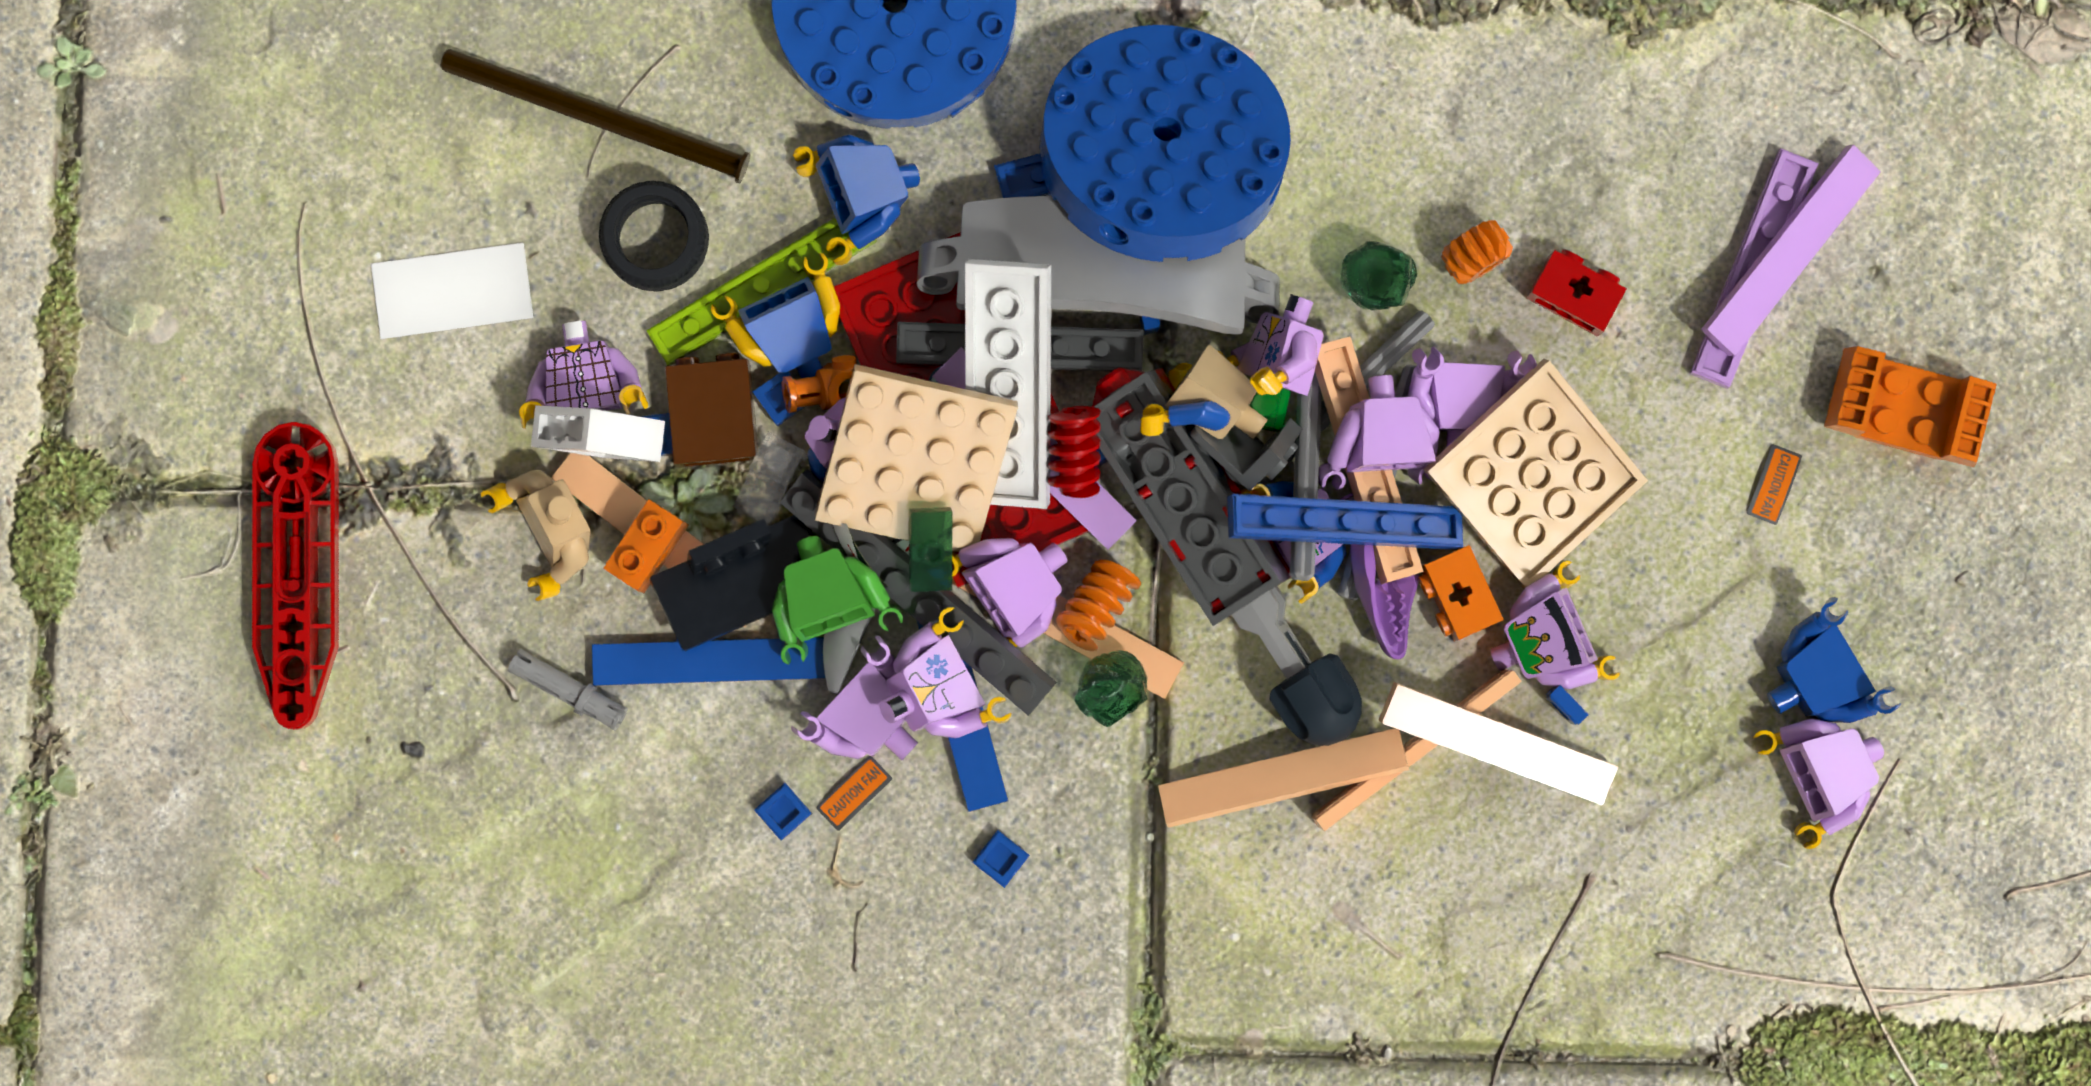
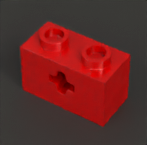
(1555, 292)

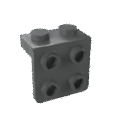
(1246, 458)

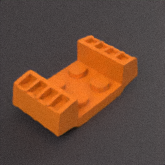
(1909, 407)

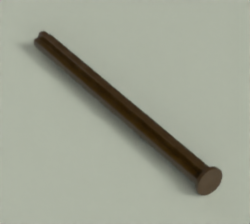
(596, 114)

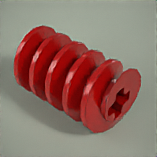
(1076, 451)

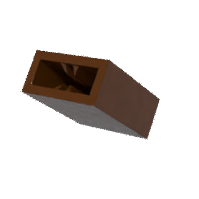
(711, 411)

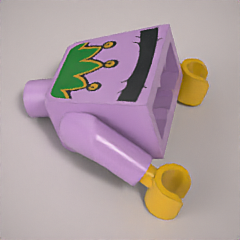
(1550, 637)

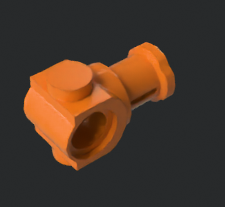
(819, 389)

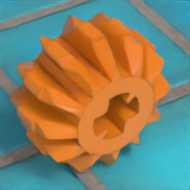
(1477, 252)

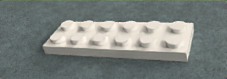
(1012, 360)

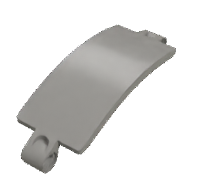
(1088, 276)

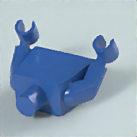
(1825, 673)

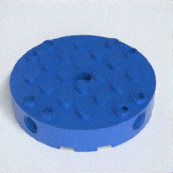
(899, 64)
(1164, 142)

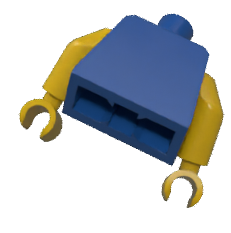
(789, 325)

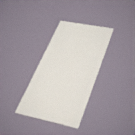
(452, 290)

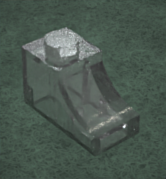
(769, 478)

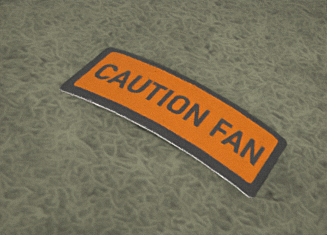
(1774, 484)
(854, 793)

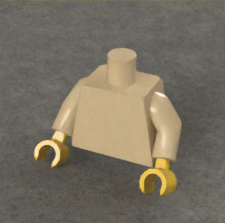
(554, 522)

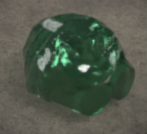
(1378, 276)
(1111, 687)

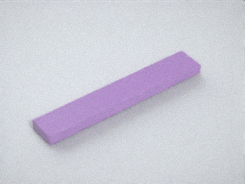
(1779, 198)
(1791, 250)
(1098, 513)

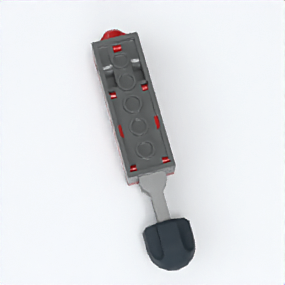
(1187, 509)

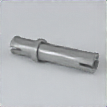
(574, 693)

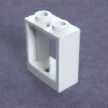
(597, 433)

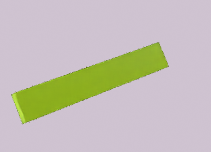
(697, 325)

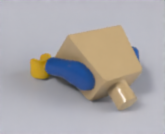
(1209, 396)

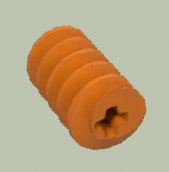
(1095, 601)

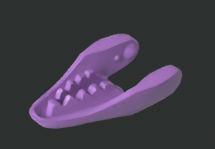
(1385, 604)

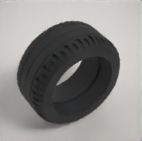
(629, 201)

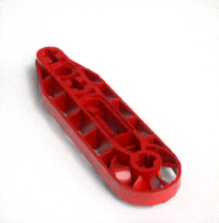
(295, 598)

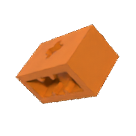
(646, 546)
(1464, 572)

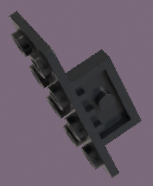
(728, 580)

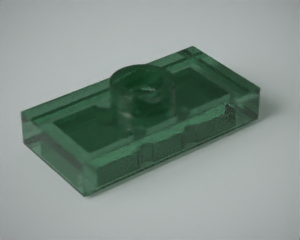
(930, 549)

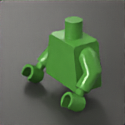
(825, 595)

